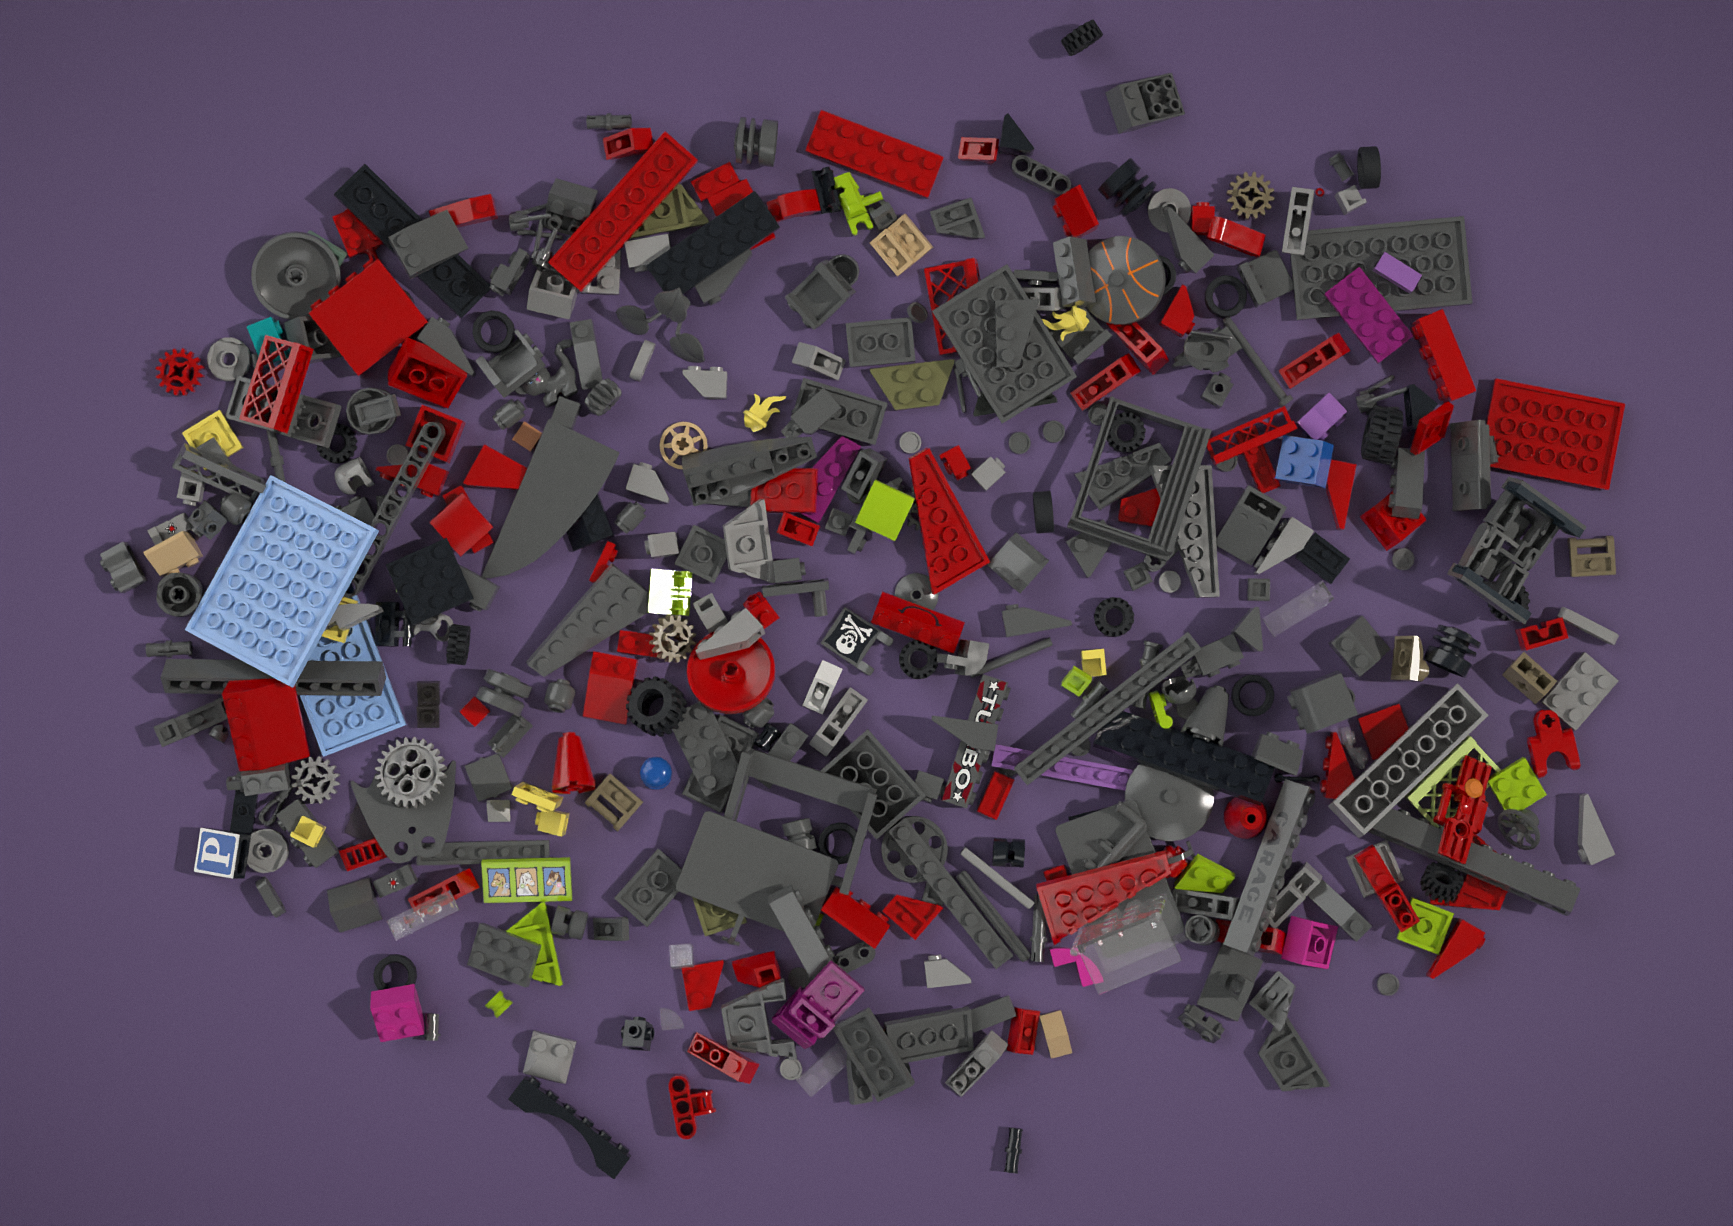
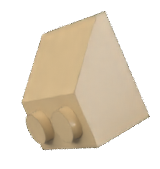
(174, 554)

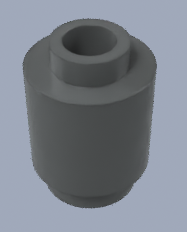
(509, 414)
(630, 517)

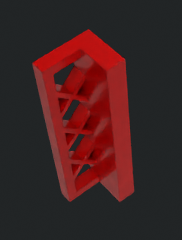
(1256, 441)

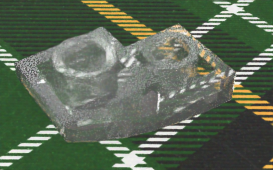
(1355, 754)

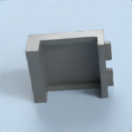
(820, 295)
(513, 365)

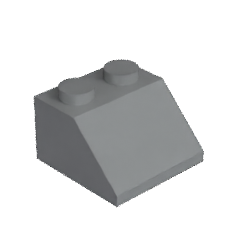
(551, 294)

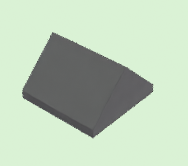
(1249, 630)
(353, 905)

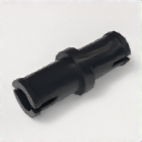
(1013, 1150)

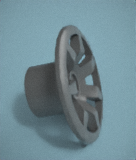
(1522, 825)

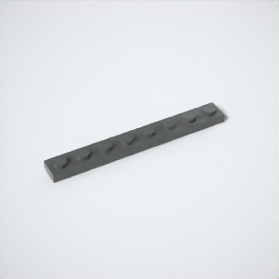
(950, 892)

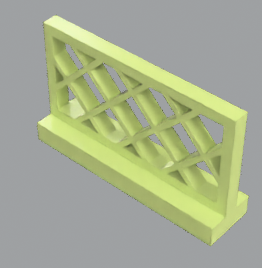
(1439, 772)

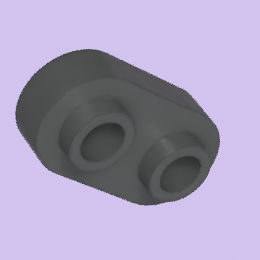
(854, 957)

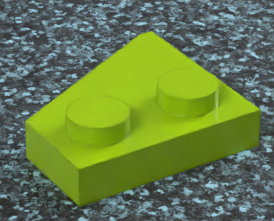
(1204, 876)

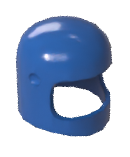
(656, 773)

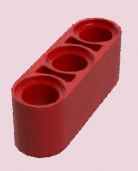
(1236, 236)

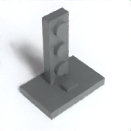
(1229, 982)

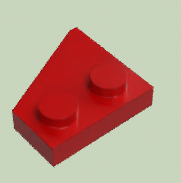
(1139, 508)

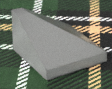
(498, 810)

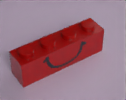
(917, 622)

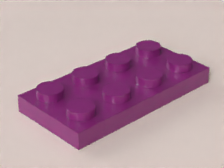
(1368, 315)

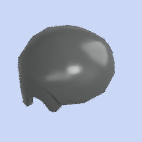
(846, 266)
(1178, 690)

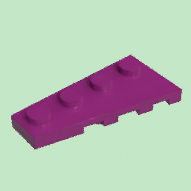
(831, 472)

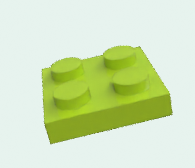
(1516, 786)
(1431, 929)

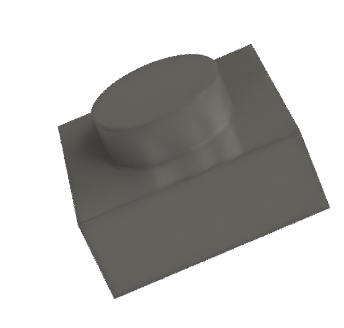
(838, 522)

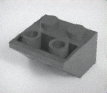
(569, 206)

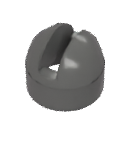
(219, 733)

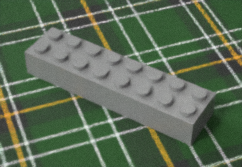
(1408, 761)

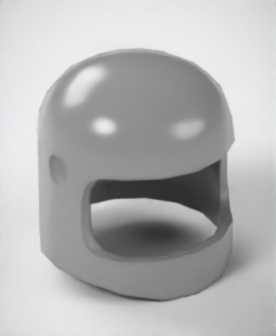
(354, 468)

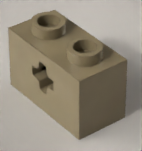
(1529, 678)

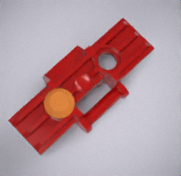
(1471, 810)

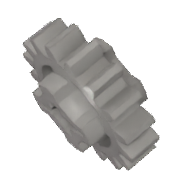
(317, 790)

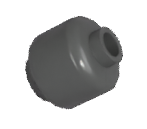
(235, 508)
(559, 696)
(759, 714)

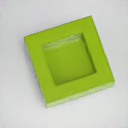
(1076, 681)

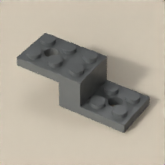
(303, 417)

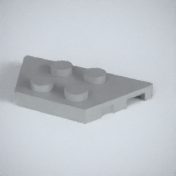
(749, 543)

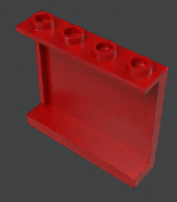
(367, 316)

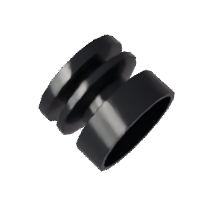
(1127, 187)
(1452, 650)

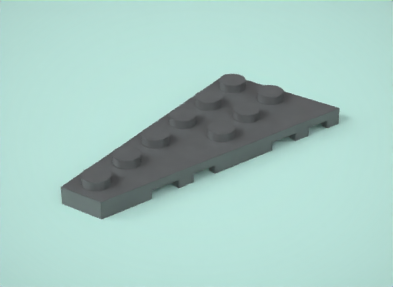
(1197, 531)
(602, 611)

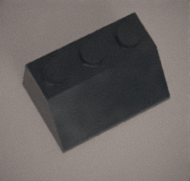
(590, 526)

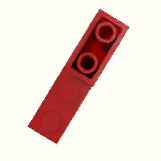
(1386, 888)

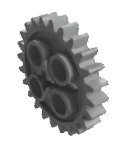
(422, 787)

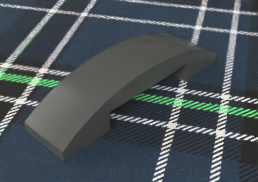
(191, 722)

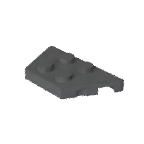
(1290, 1060)

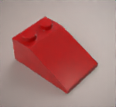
(425, 373)
(608, 687)

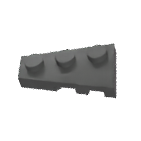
(1012, 329)

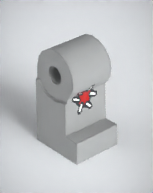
(170, 528)

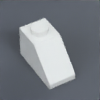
(822, 687)

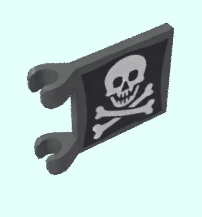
(852, 639)

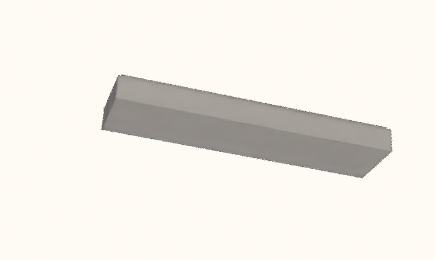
(997, 878)

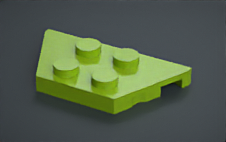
(537, 928)

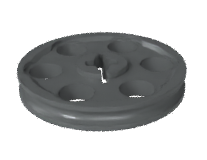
(889, 844)

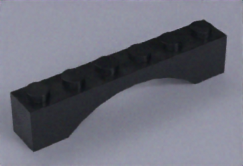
(607, 1154)

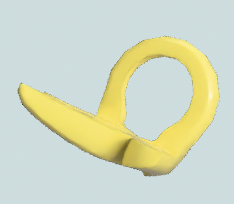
(1071, 321)
(758, 414)

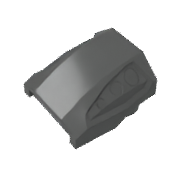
(1017, 563)

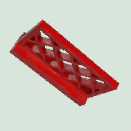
(971, 275)
(288, 387)

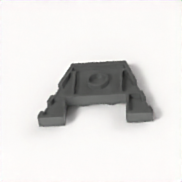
(748, 1024)

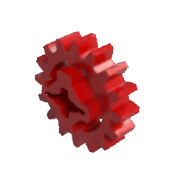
(172, 377)

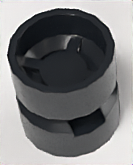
(1000, 852)

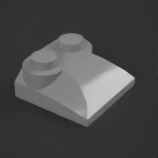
(549, 1056)

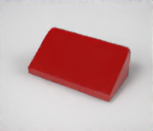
(1023, 1031)

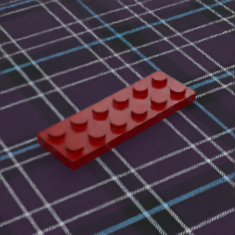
(874, 154)

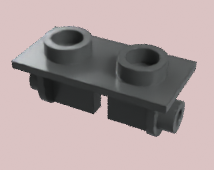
(509, 735)
(1192, 1019)

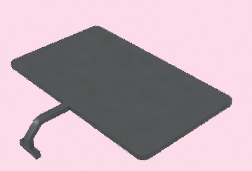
(1082, 838)
(743, 866)

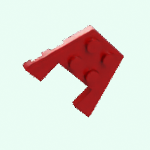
(1476, 892)

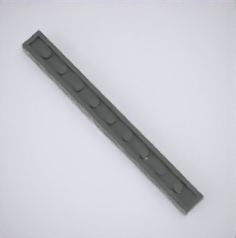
(1107, 708)

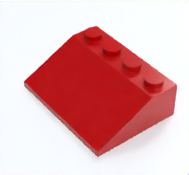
(264, 723)

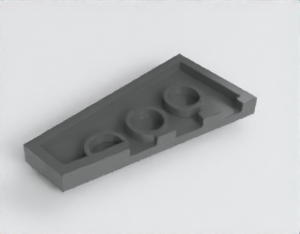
(1123, 474)

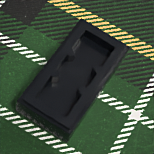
(243, 812)

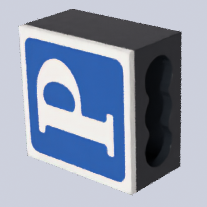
(222, 853)

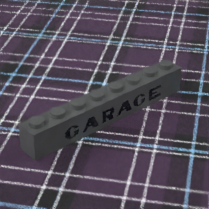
(1269, 868)

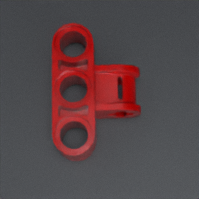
(695, 1102)

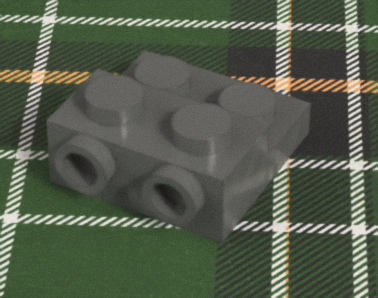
(506, 278)

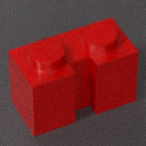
(1551, 631)

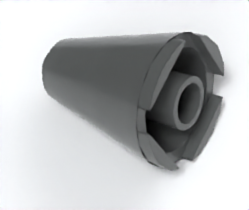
(1209, 716)

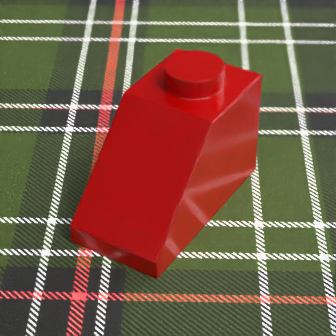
(628, 143)
(1179, 314)

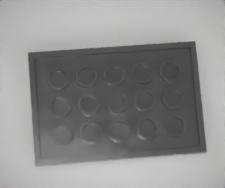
(971, 330)

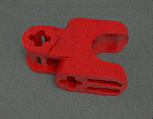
(1549, 740)

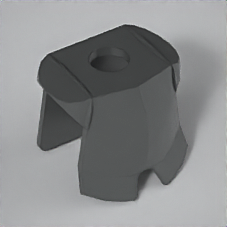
(1221, 350)

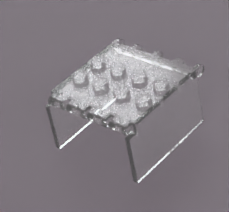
(1130, 942)

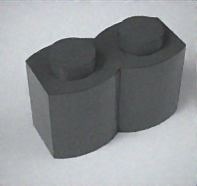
(123, 568)

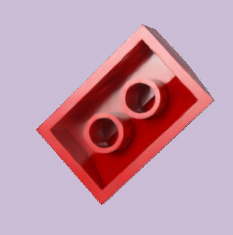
(856, 917)

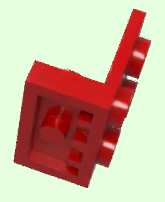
(1388, 528)

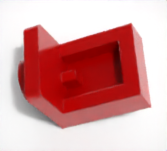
(761, 609)

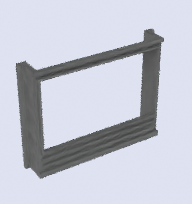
(1175, 495)
(812, 783)

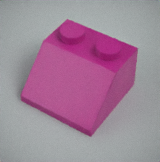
(1309, 942)

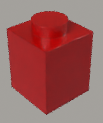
(1201, 218)

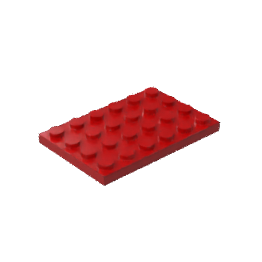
(1554, 433)

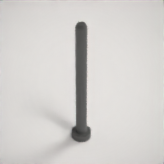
(1284, 399)

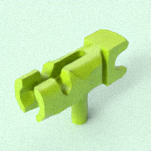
(853, 203)

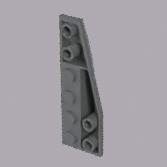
(742, 466)

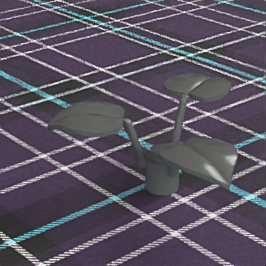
(675, 307)

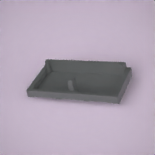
(1470, 465)

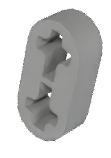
(642, 360)

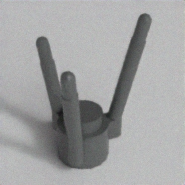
(520, 221)
(541, 257)
(962, 370)
(1366, 402)

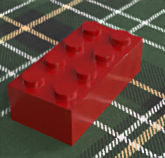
(1442, 356)

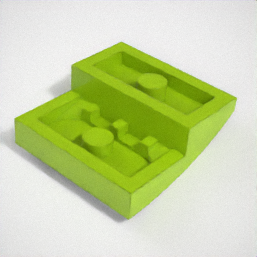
(885, 510)

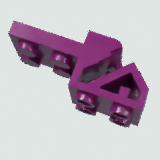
(814, 1010)

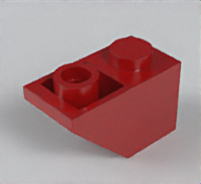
(757, 969)

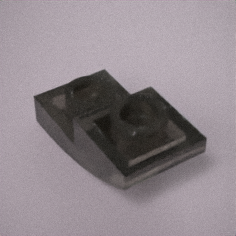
(428, 704)

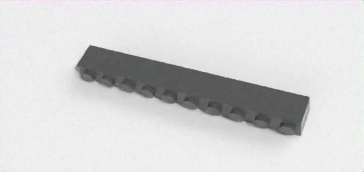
(317, 677)
(1481, 862)

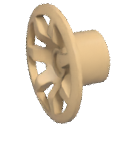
(681, 443)

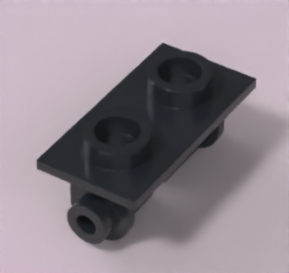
(826, 191)

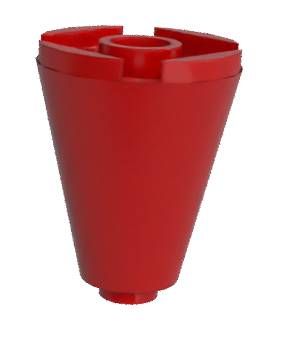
(571, 766)
(1236, 818)

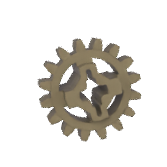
(1239, 194)
(675, 628)

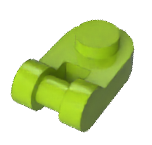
(1157, 704)

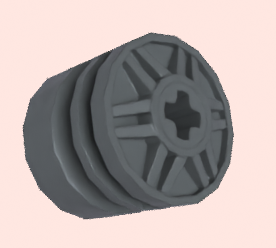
(756, 141)
(362, 396)

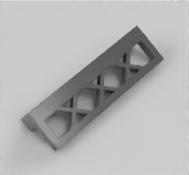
(221, 468)

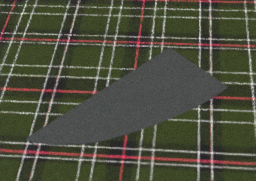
(553, 494)

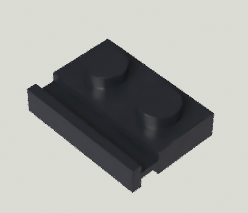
(1322, 558)

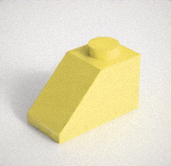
(553, 822)

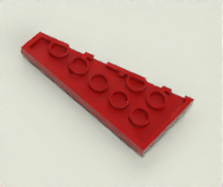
(1090, 894)

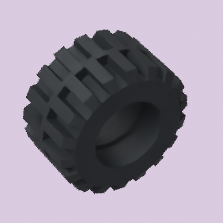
(1382, 435)
(667, 717)

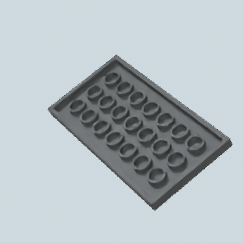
(1428, 246)

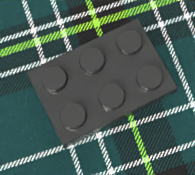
(880, 342)
(651, 888)
(504, 954)

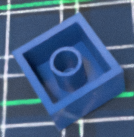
(1304, 461)

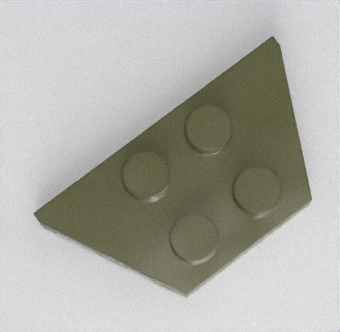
(674, 213)
(914, 384)

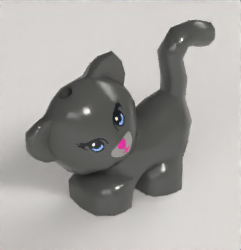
(552, 386)

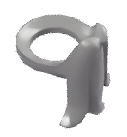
(433, 625)

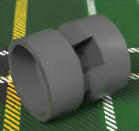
(799, 833)
(577, 924)
(1202, 930)

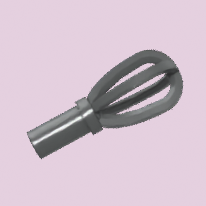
(280, 798)

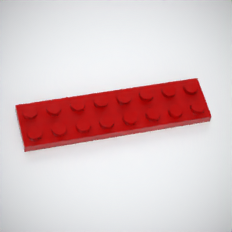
(623, 211)

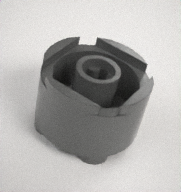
(168, 593)

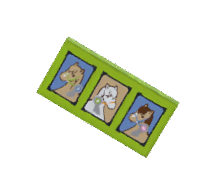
(526, 880)

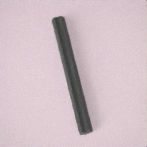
(993, 916)

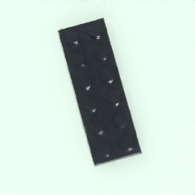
(714, 245)

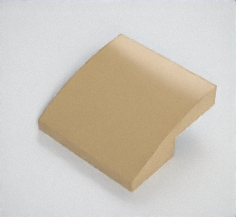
(901, 245)

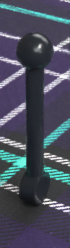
(1280, 778)

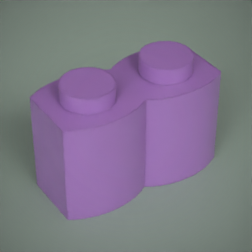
(1322, 417)

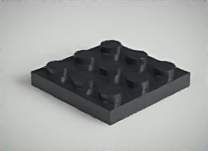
(429, 581)

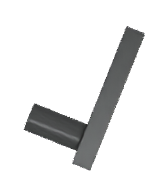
(817, 588)

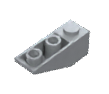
(1290, 540)
(735, 635)
(977, 1063)

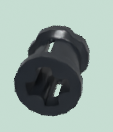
(767, 737)

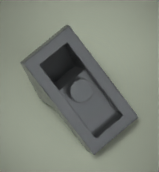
(611, 928)

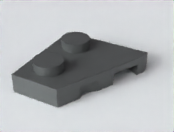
(1275, 1000)

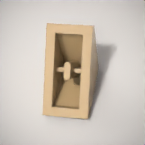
(1056, 1034)

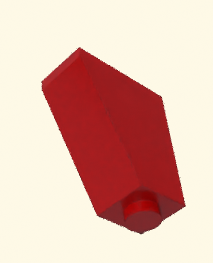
(495, 471)

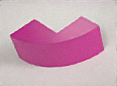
(1062, 956)

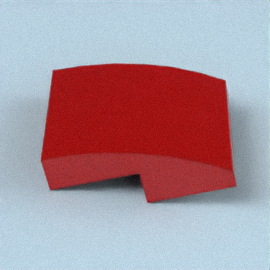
(461, 524)

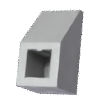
(710, 383)
(662, 545)

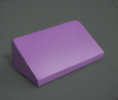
(1397, 273)

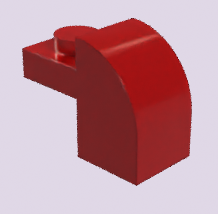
(794, 205)

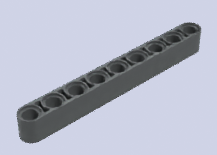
(399, 501)

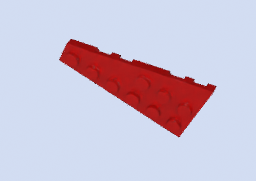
(947, 536)

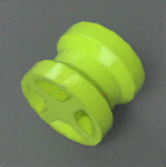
(498, 1004)

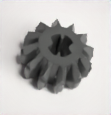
(603, 397)

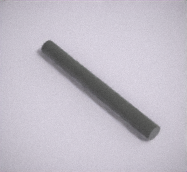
(1014, 656)

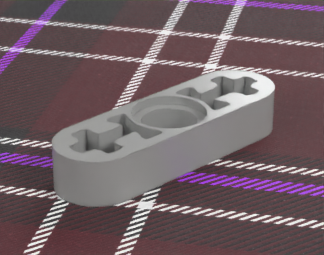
(1588, 626)

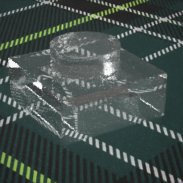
(681, 956)

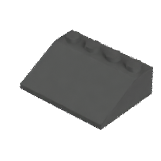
(872, 765)

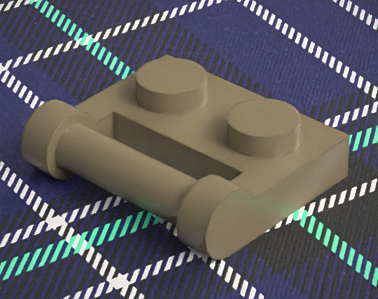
(1592, 564)
(619, 797)

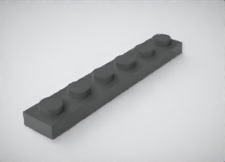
(473, 852)

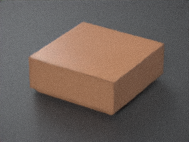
(527, 436)

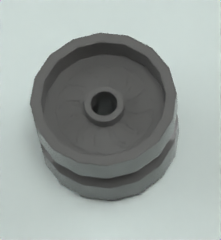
(504, 691)

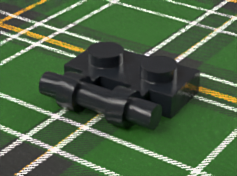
(387, 625)

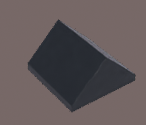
(1013, 140)
(1416, 405)

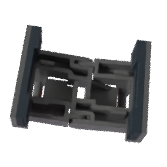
(1502, 525)

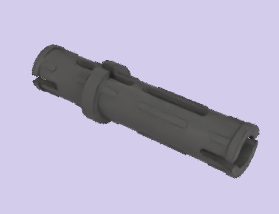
(1039, 932)

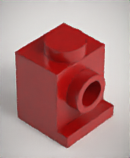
(955, 463)

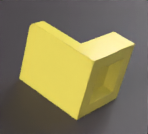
(1093, 662)
(308, 831)

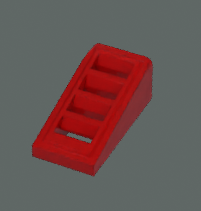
(365, 861)

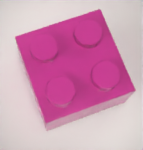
(397, 1013)

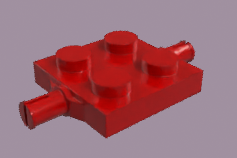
(356, 236)

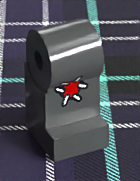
(395, 881)

